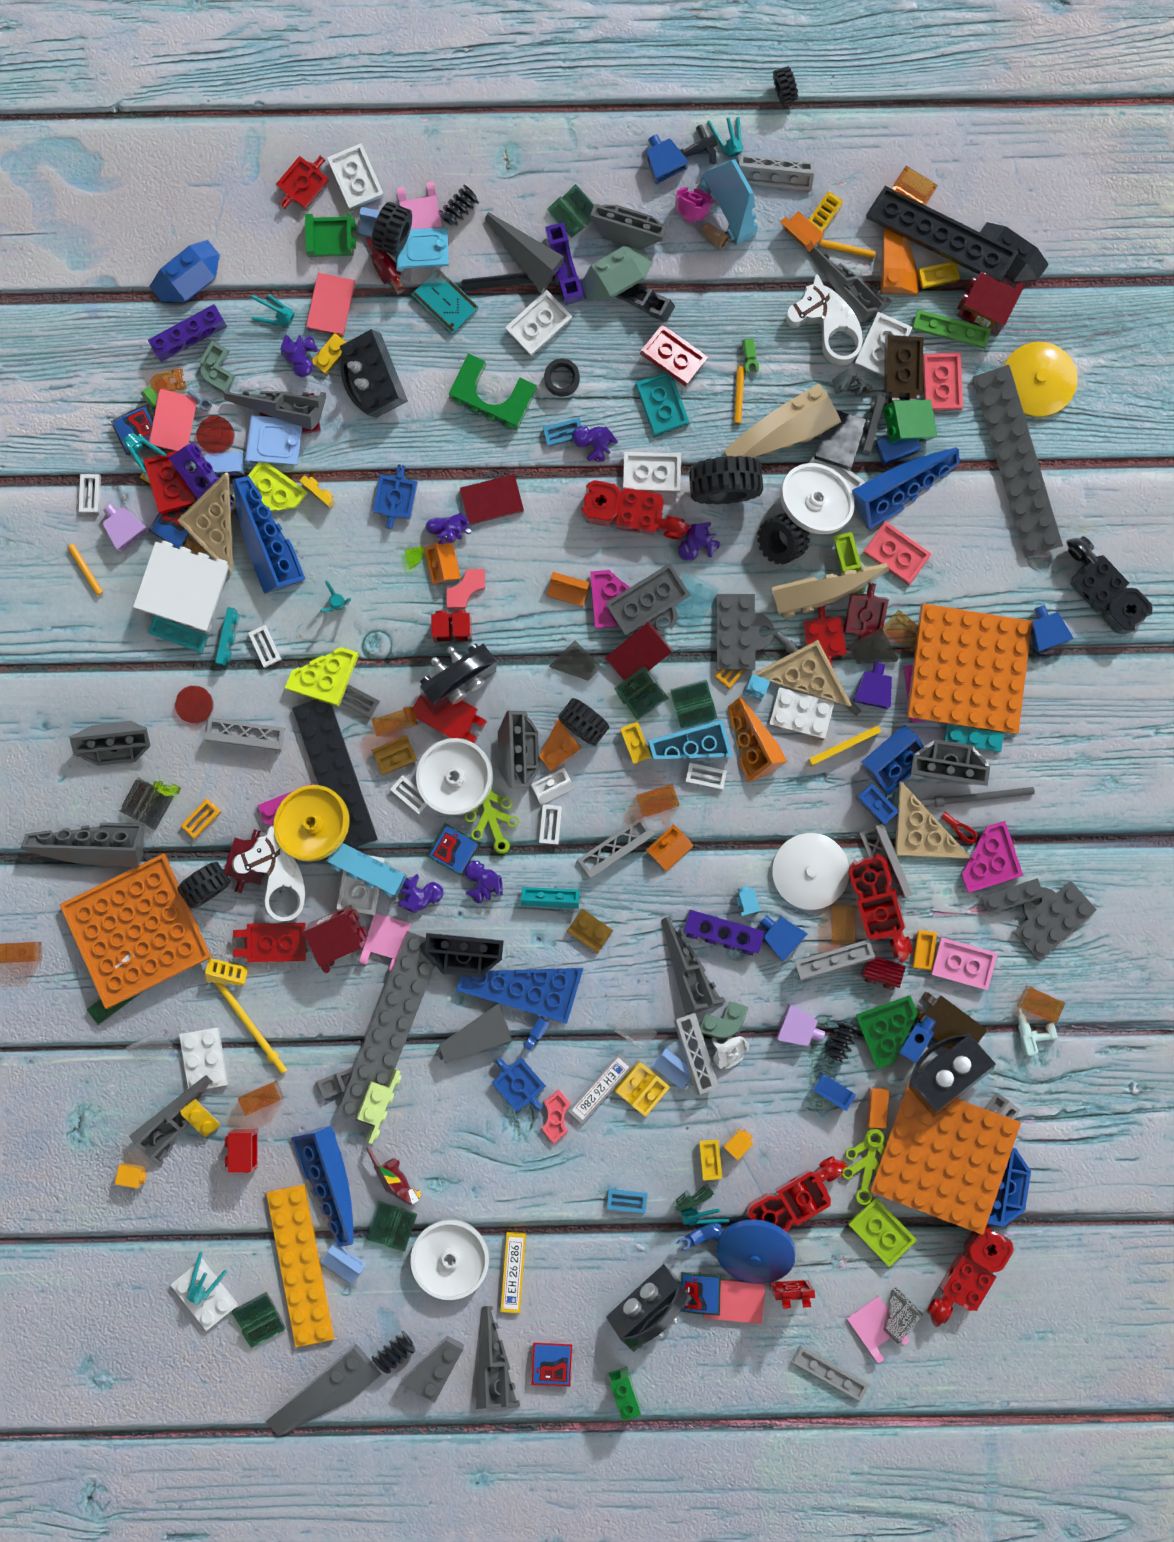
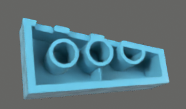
(694, 742)
(367, 868)

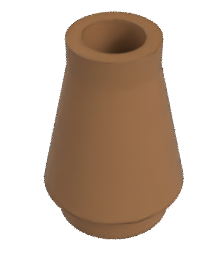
(716, 235)

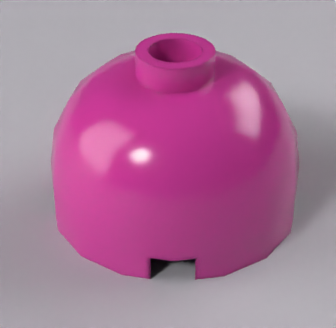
(693, 205)

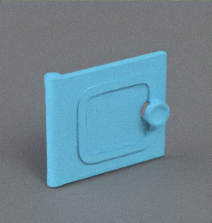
(422, 249)

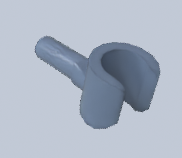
(201, 401)

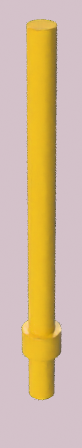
(272, 1056)

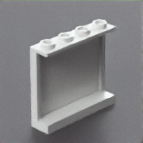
(181, 586)

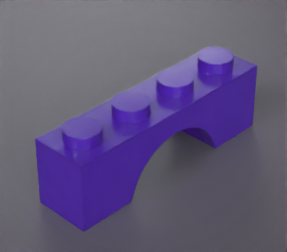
(566, 275)

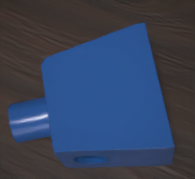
(664, 159)
(1048, 630)
(782, 936)
(915, 1046)

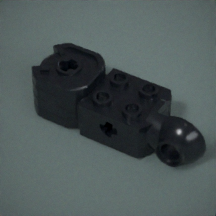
(1106, 589)

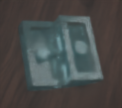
(701, 598)

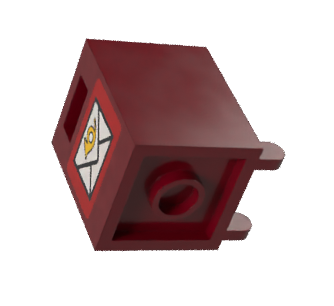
(988, 302)
(335, 936)

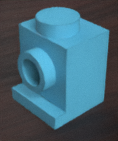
(756, 687)
(747, 901)

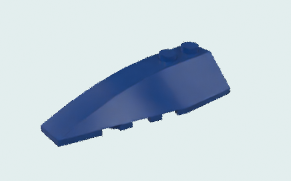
(891, 490)
(267, 547)
(325, 1169)

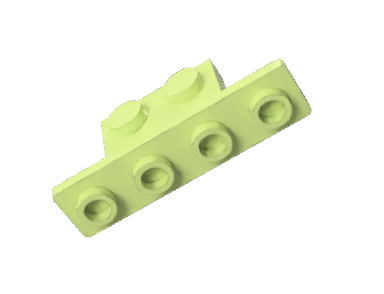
(375, 1104)

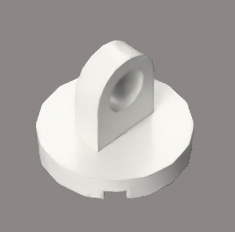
(730, 1052)

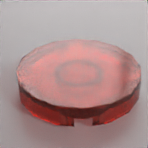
(215, 434)
(194, 704)

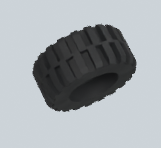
(726, 480)

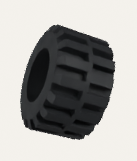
(392, 228)
(773, 546)
(583, 721)
(203, 885)

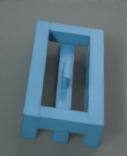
(564, 432)
(634, 1201)

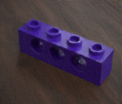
(187, 333)
(194, 477)
(753, 935)

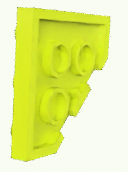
(276, 489)
(324, 676)

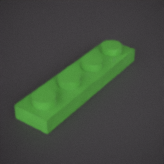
(951, 329)

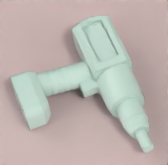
(1029, 1038)

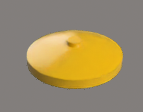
(1043, 378)
(311, 823)

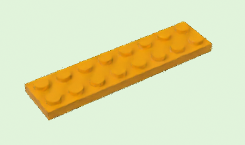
(300, 1265)

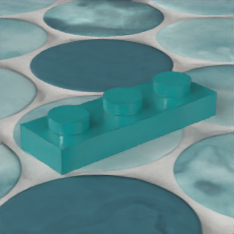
(178, 634)
(227, 636)
(978, 738)
(550, 897)

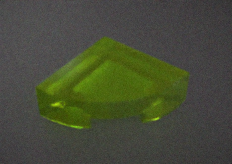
(414, 556)
(166, 790)

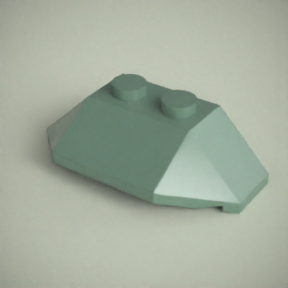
(615, 273)

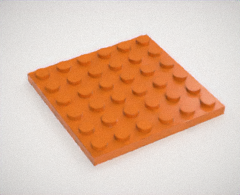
(969, 669)
(137, 916)
(946, 1161)

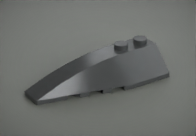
(101, 846)
(328, 1391)

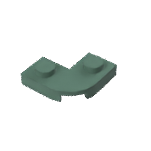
(211, 369)
(725, 1027)

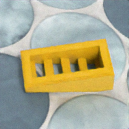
(833, 199)
(217, 977)

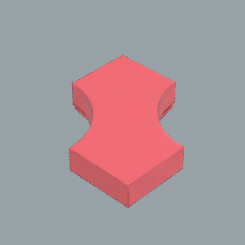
(458, 595)
(556, 1106)

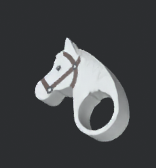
(833, 314)
(279, 867)

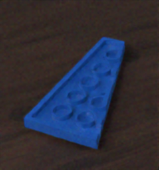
(531, 990)

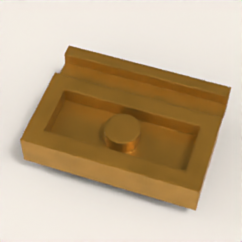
(394, 755)
(589, 930)

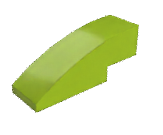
(847, 554)

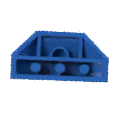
(186, 273)
(1012, 1191)

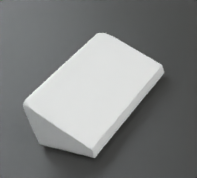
(552, 786)

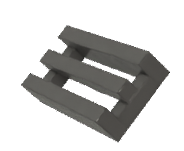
(372, 707)

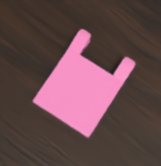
(423, 209)
(384, 938)
(869, 1325)

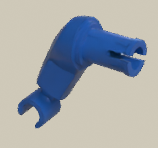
(702, 1234)

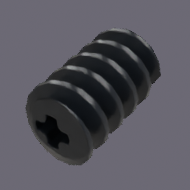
(458, 206)
(842, 1041)
(395, 1353)

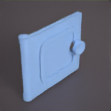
(273, 441)

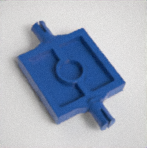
(395, 496)
(518, 1084)

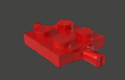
(302, 182)
(828, 632)

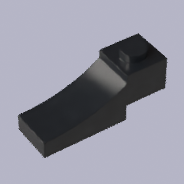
(648, 301)

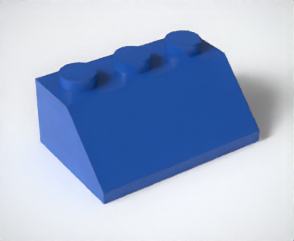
(893, 759)

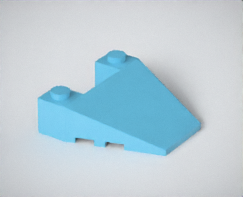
(734, 198)

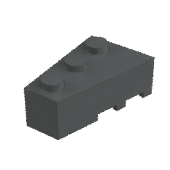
(433, 1371)

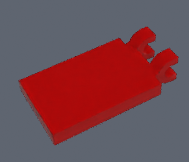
(452, 720)
(272, 942)
(793, 1290)

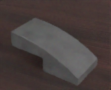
(334, 1084)

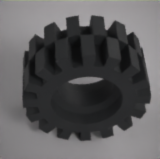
(785, 85)

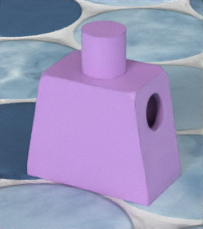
(123, 527)
(799, 1028)

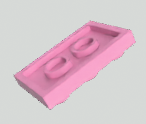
(964, 963)

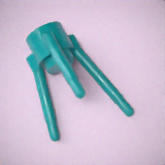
(733, 145)
(284, 314)
(134, 445)
(336, 601)
(691, 1216)
(197, 1291)

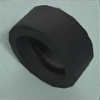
(562, 392)

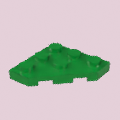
(887, 1029)

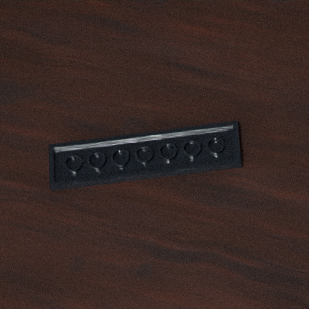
(941, 234)
(334, 766)

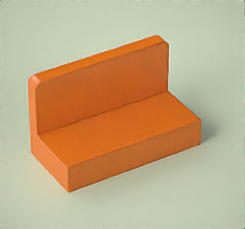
(802, 230)
(442, 563)
(568, 589)
(670, 847)
(877, 1108)

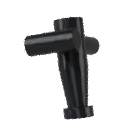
(705, 144)

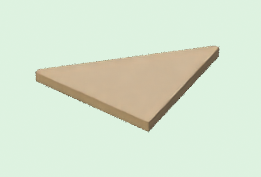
(210, 521)
(807, 672)
(919, 831)

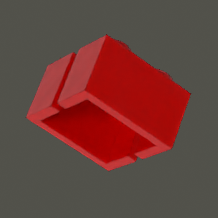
(441, 626)
(242, 1150)

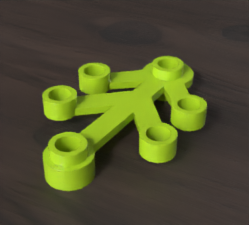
(491, 814)
(868, 1162)

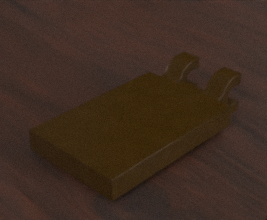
(903, 367)
(949, 1020)

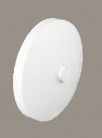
(817, 498)
(454, 776)
(810, 871)
(449, 1259)

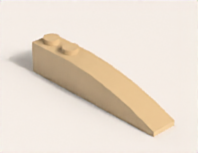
(789, 424)
(813, 593)

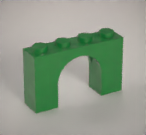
(509, 412)

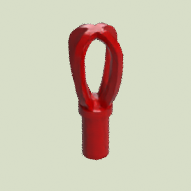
(952, 822)

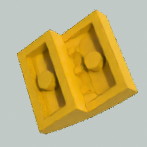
(642, 1088)

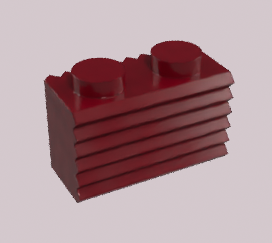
(883, 972)

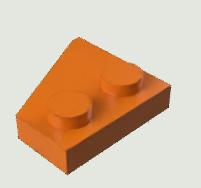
(558, 747)

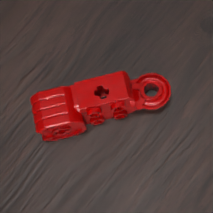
(629, 510)
(879, 904)
(798, 1197)
(971, 1274)

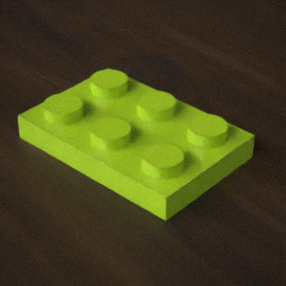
(882, 1231)

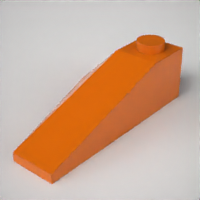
(898, 266)
(757, 747)

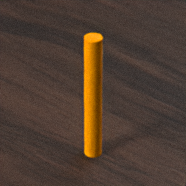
(847, 248)
(739, 395)
(85, 570)

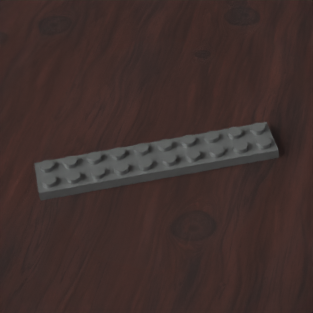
(1017, 461)
(389, 1023)

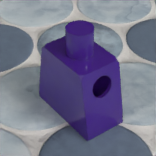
(874, 688)

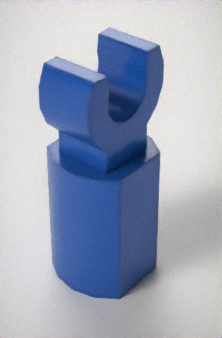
(536, 1032)

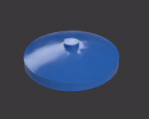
(756, 1251)

